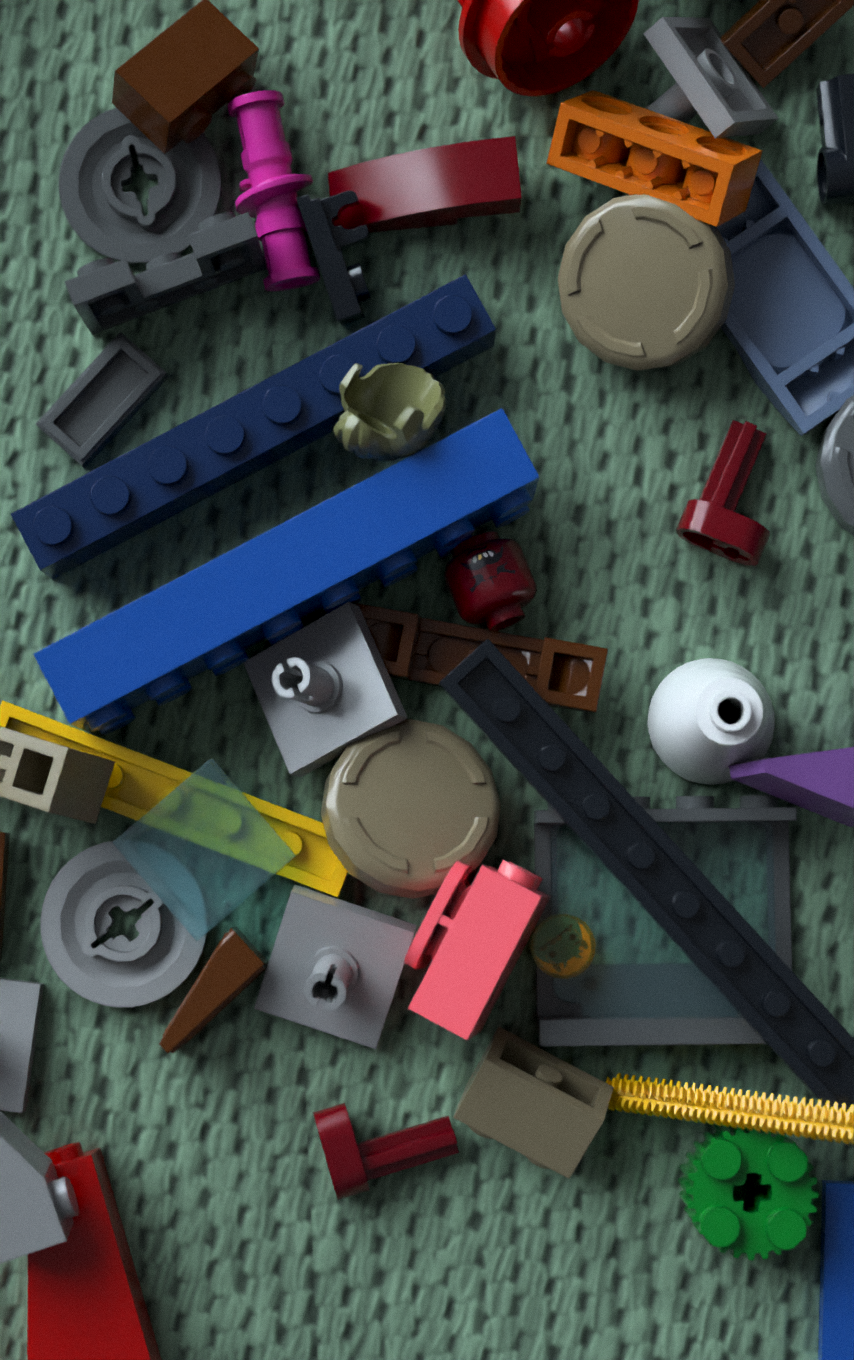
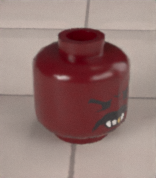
(490, 581)

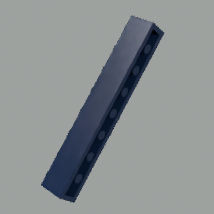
(245, 431)

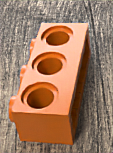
(653, 156)

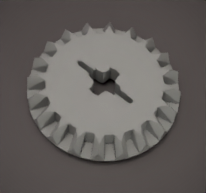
(118, 970)

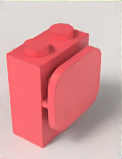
(474, 943)

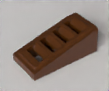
(223, 978)

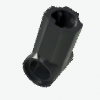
(836, 156)

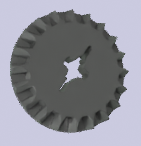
(114, 220)

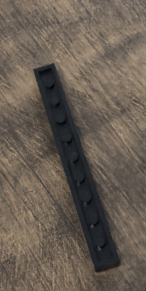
(655, 872)

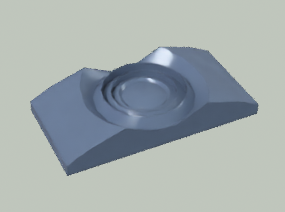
(789, 308)

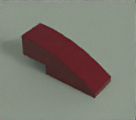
(431, 186)

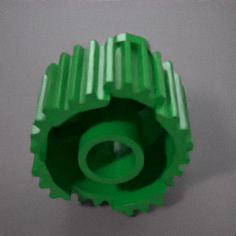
(774, 1216)

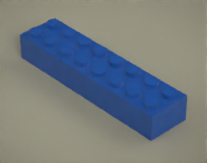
(290, 574)

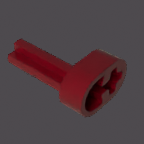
(712, 519)
(356, 1163)

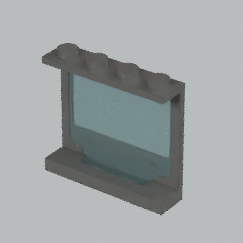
(639, 979)

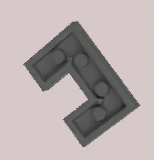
(111, 294)

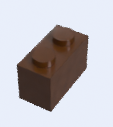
(185, 76)

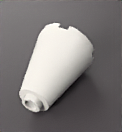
(687, 724)

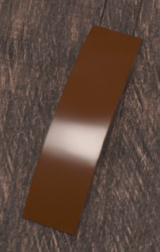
(428, 650)

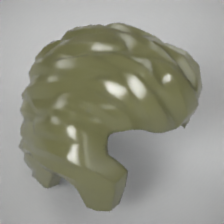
(389, 411)

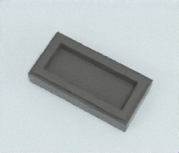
(102, 400)

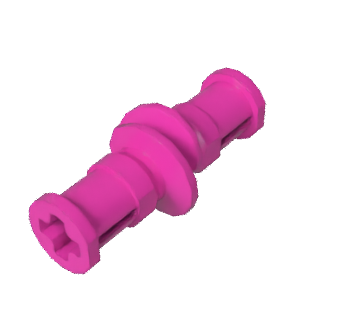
(272, 190)

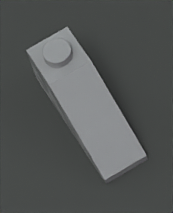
(33, 1201)

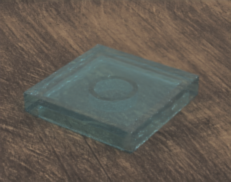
(204, 849)

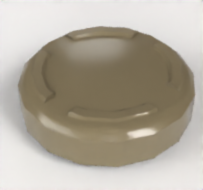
(645, 283)
(410, 808)

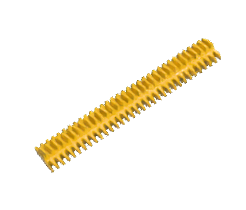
(732, 1108)

